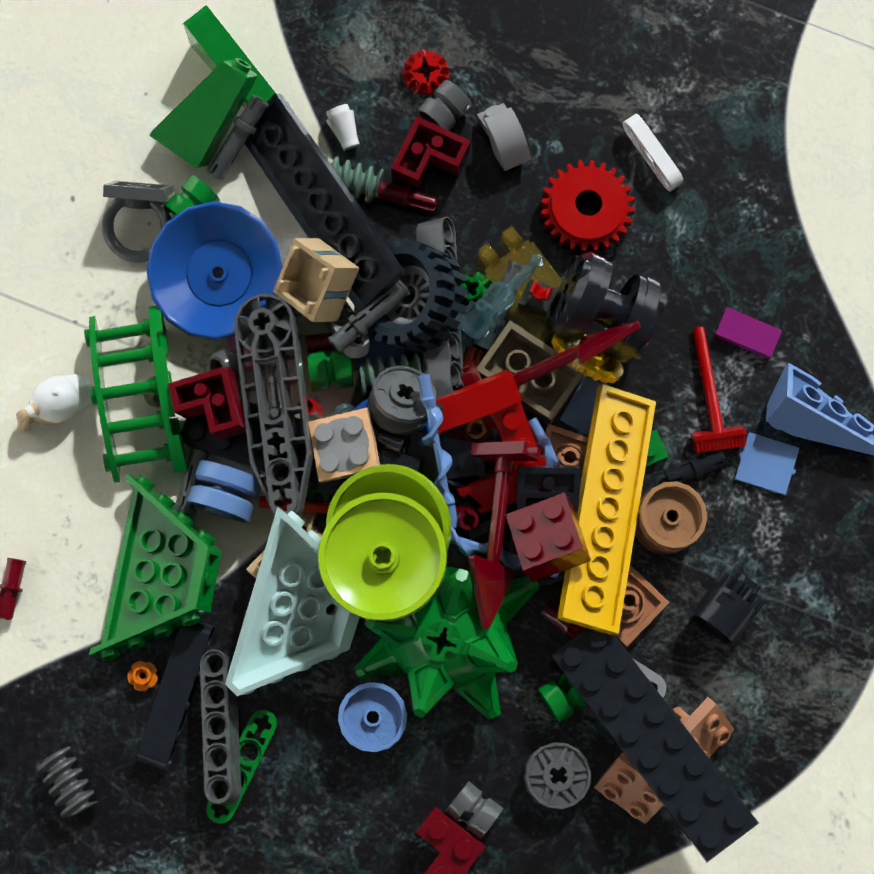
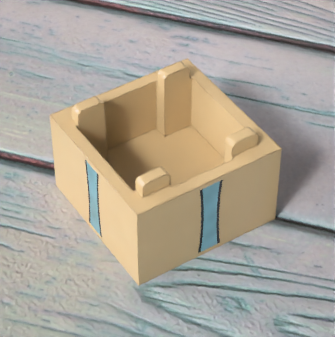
(315, 279)

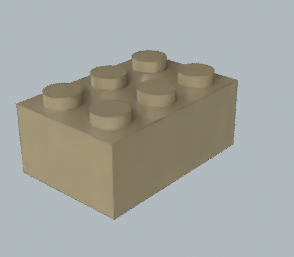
(518, 350)

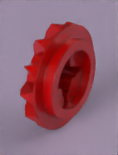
(416, 81)

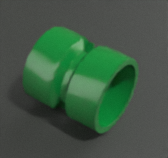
(193, 193)
(329, 370)
(561, 698)

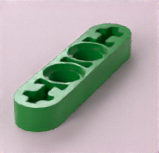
(247, 768)

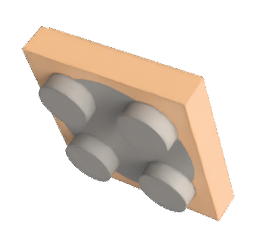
(343, 444)

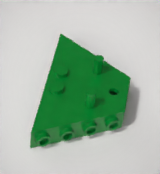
(161, 575)

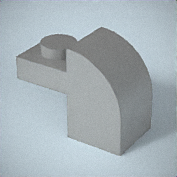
(505, 136)

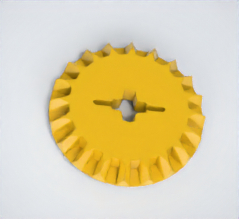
(598, 368)

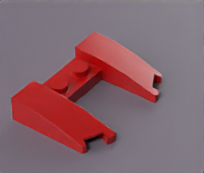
(501, 399)

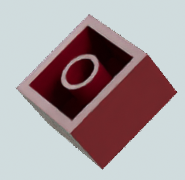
(548, 537)

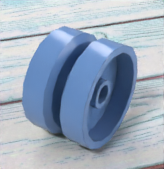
(225, 490)
(372, 698)

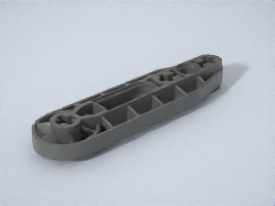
(277, 421)

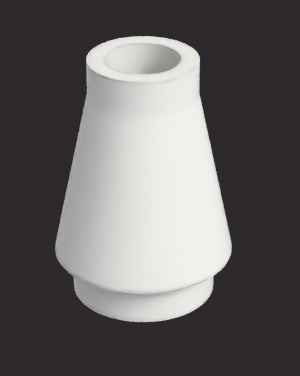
(343, 125)

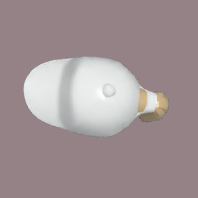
(55, 400)

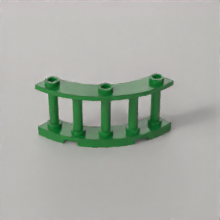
(154, 352)

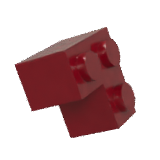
(426, 147)
(216, 395)
(456, 845)

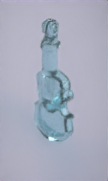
(481, 315)

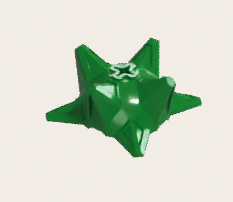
(461, 661)

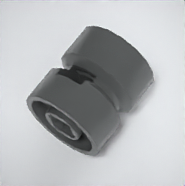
(448, 104)
(473, 810)

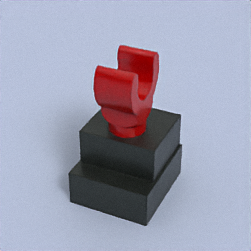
(537, 297)

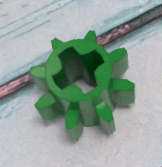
(475, 287)

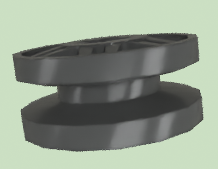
(397, 402)
(557, 794)

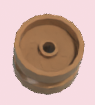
(682, 506)

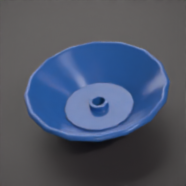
(186, 260)

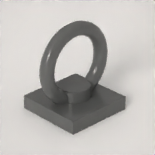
(135, 196)

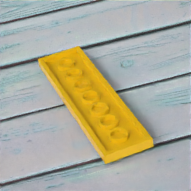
(608, 509)

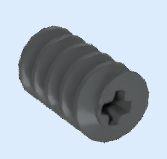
(66, 783)

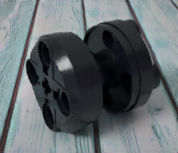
(587, 299)

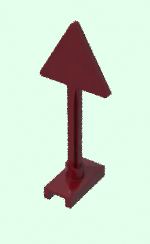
(588, 348)
(488, 576)

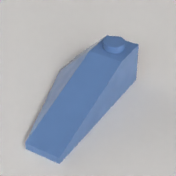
(811, 414)

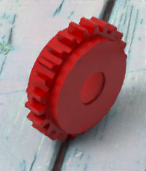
(582, 229)

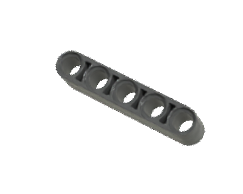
(228, 740)

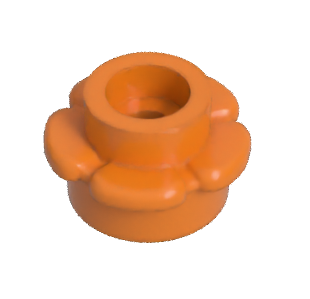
(150, 672)

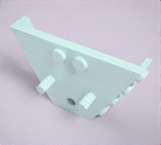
(287, 613)

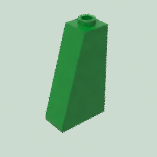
(216, 45)
(205, 115)

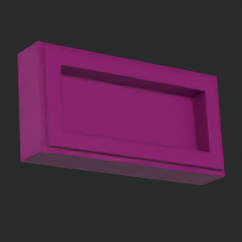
(748, 333)

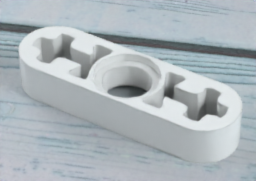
(653, 152)

